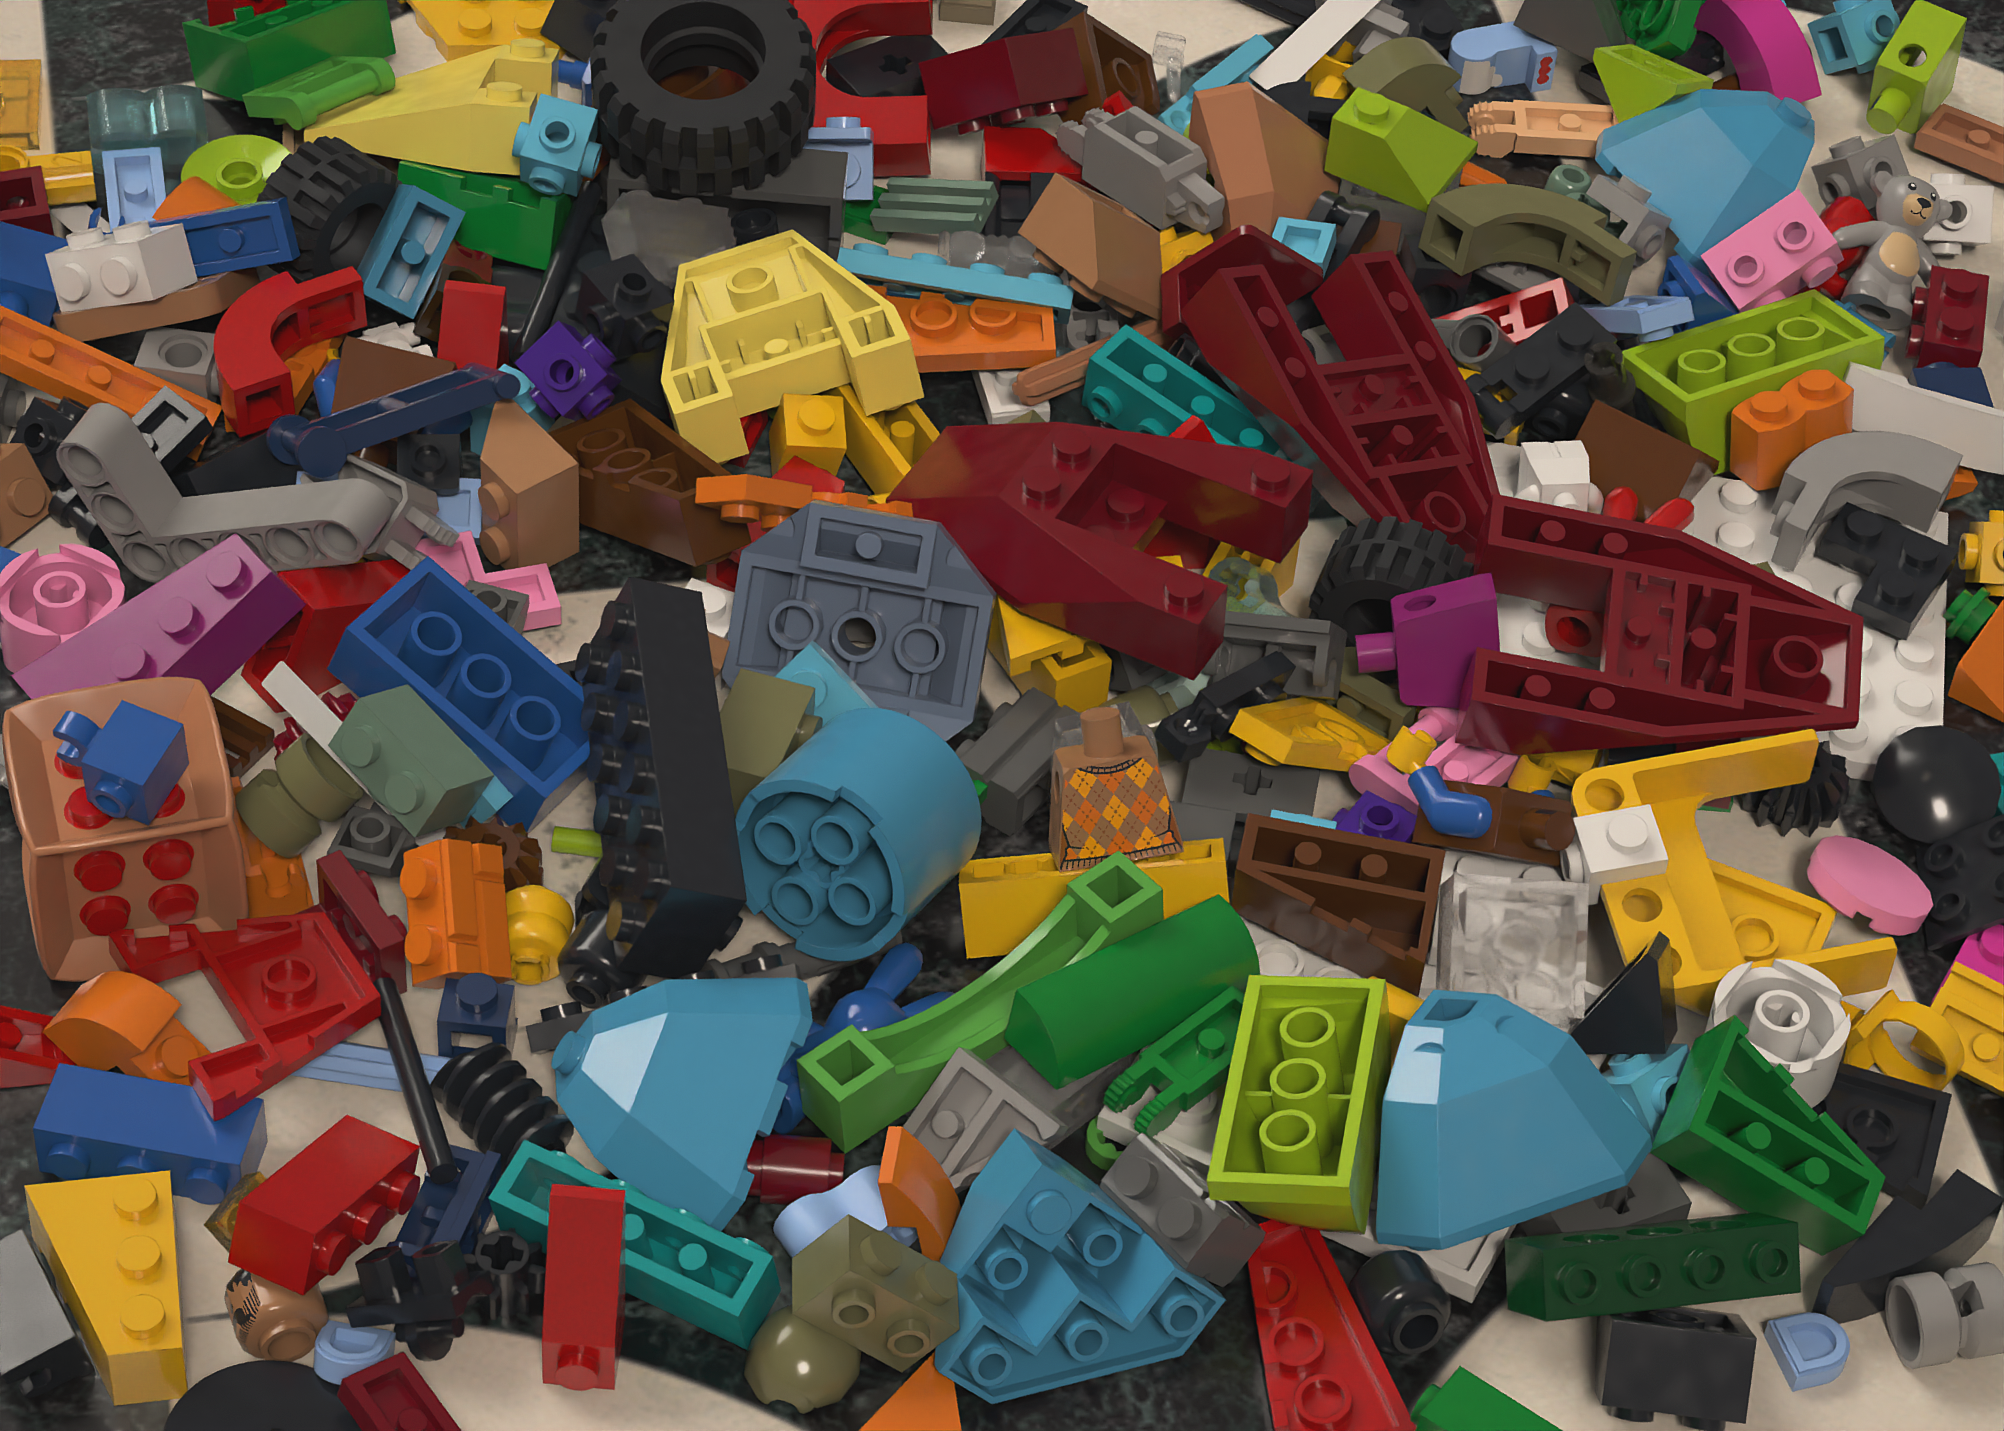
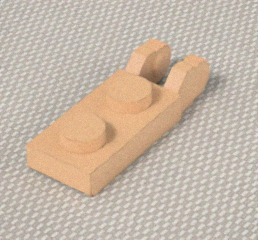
(1538, 127)

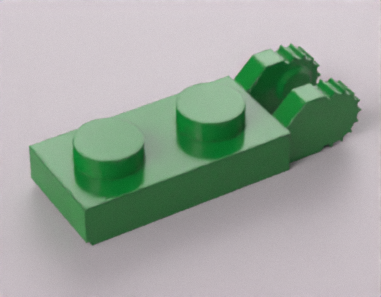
(1181, 1064)

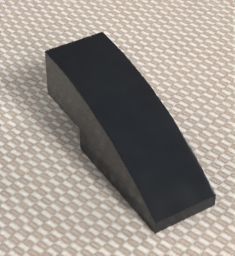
(1909, 1243)

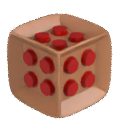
(114, 873)

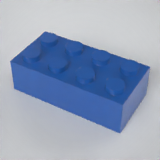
(479, 679)

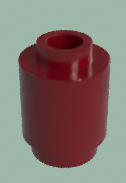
(793, 1167)

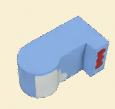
(1501, 57)

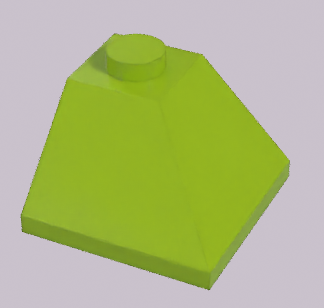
(1395, 149)

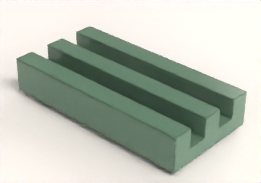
(934, 205)

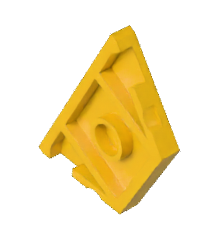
(478, 25)

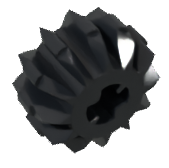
(1806, 803)

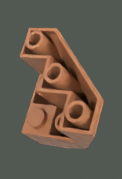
(1259, 157)

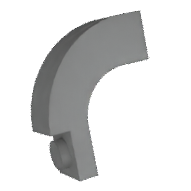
(1869, 469)

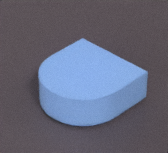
(1808, 1348)
(348, 1350)

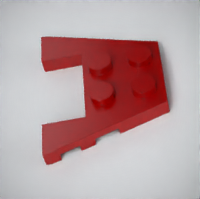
(281, 981)

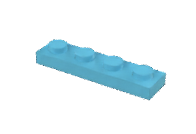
(960, 285)

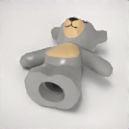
(1895, 252)

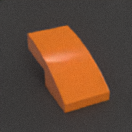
(917, 1192)

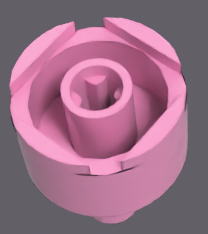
(54, 599)

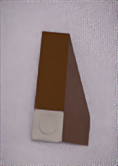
(1110, 66)

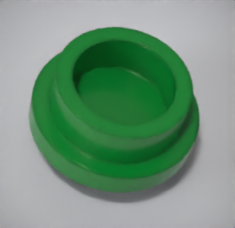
(1969, 615)

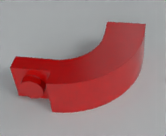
(268, 328)

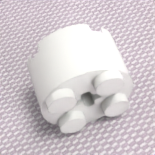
(1790, 1018)

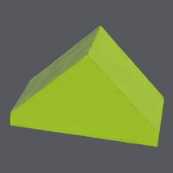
(1643, 80)

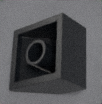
(1675, 1365)

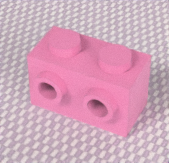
(1774, 255)

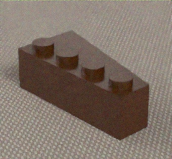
(642, 485)

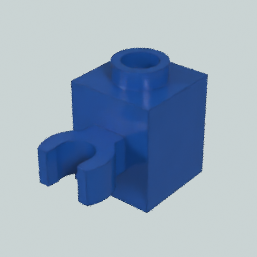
(128, 762)

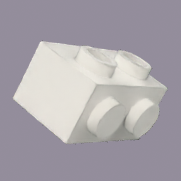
(121, 266)

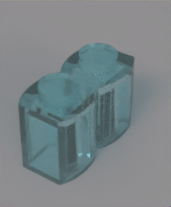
(134, 119)

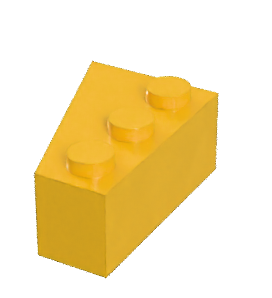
(120, 1274)

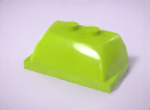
(1710, 369)
(1305, 1101)

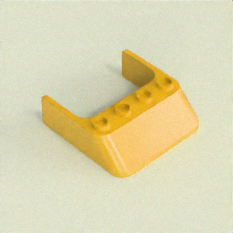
(1687, 898)

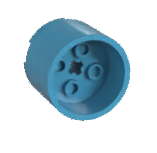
(857, 832)

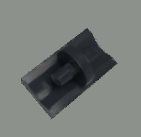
(421, 1307)

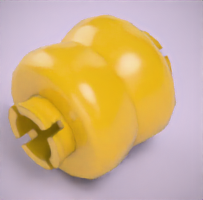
(537, 930)

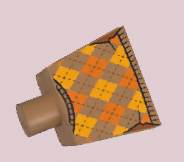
(1109, 797)

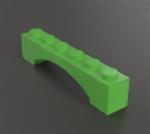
(877, 1075)

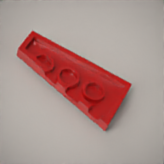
(1314, 1341)

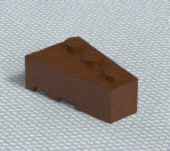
(1341, 895)

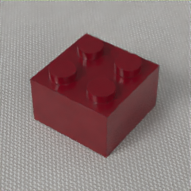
(1004, 81)

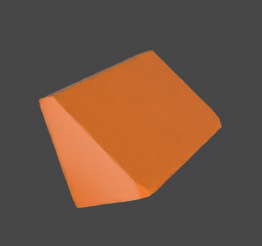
(1980, 672)

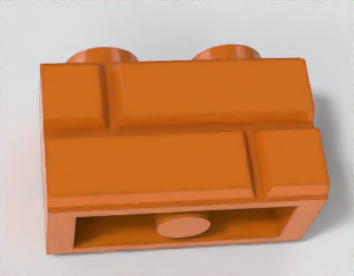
(455, 912)

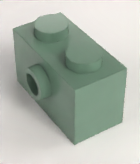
(410, 760)

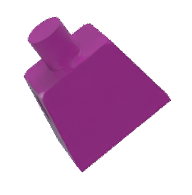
(1434, 639)

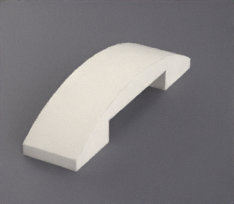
(1892, 405)

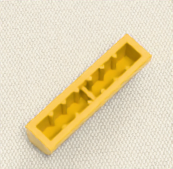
(1014, 894)

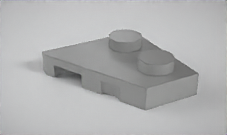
(972, 1114)

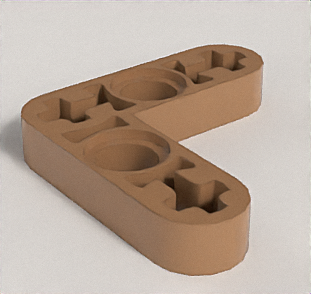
(196, 301)

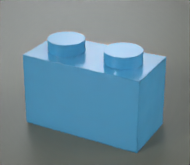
(408, 250)

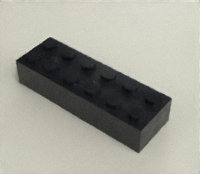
(660, 781)

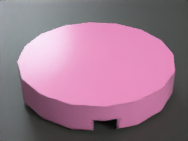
(1869, 881)

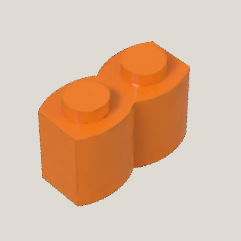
(1782, 424)

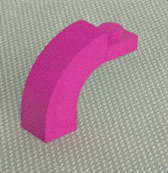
(1763, 46)

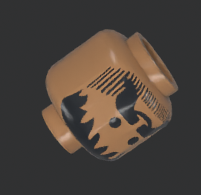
(273, 1319)

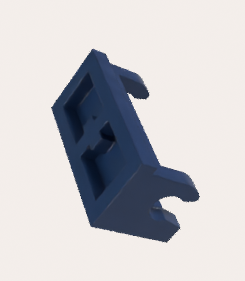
(452, 1209)

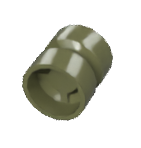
(289, 803)

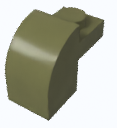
(1411, 75)

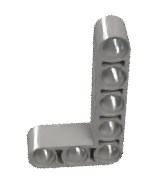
(162, 531)

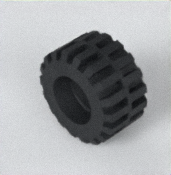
(333, 203)
(1377, 564)

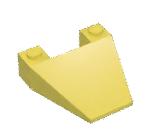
(453, 112)
(775, 324)

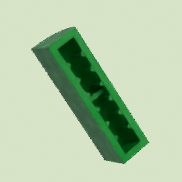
(1130, 992)

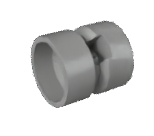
(1946, 1316)

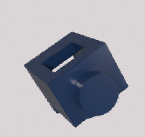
(477, 1008)

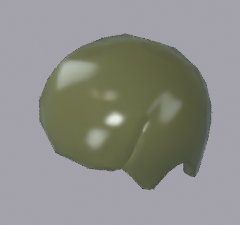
(799, 1363)

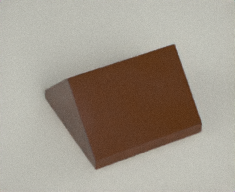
(1642, 458)

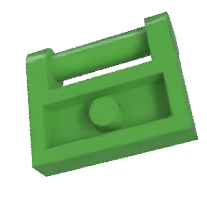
(318, 89)

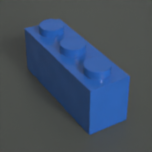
(130, 1124)

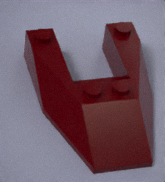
(1380, 430)
(1069, 508)
(1687, 642)

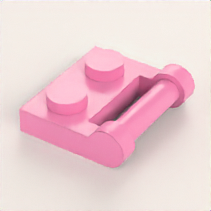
(1452, 760)

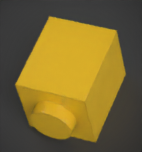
(809, 429)

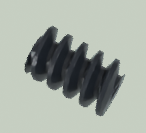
(499, 1103)

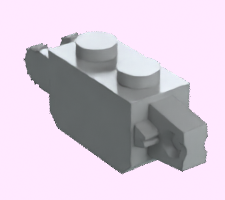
(1144, 167)

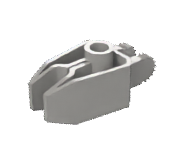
(412, 513)

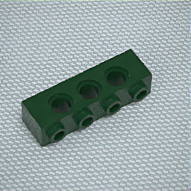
(1652, 1266)

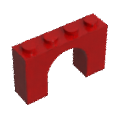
(898, 122)

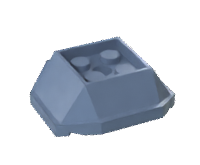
(877, 566)

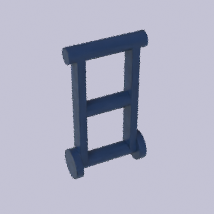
(323, 443)

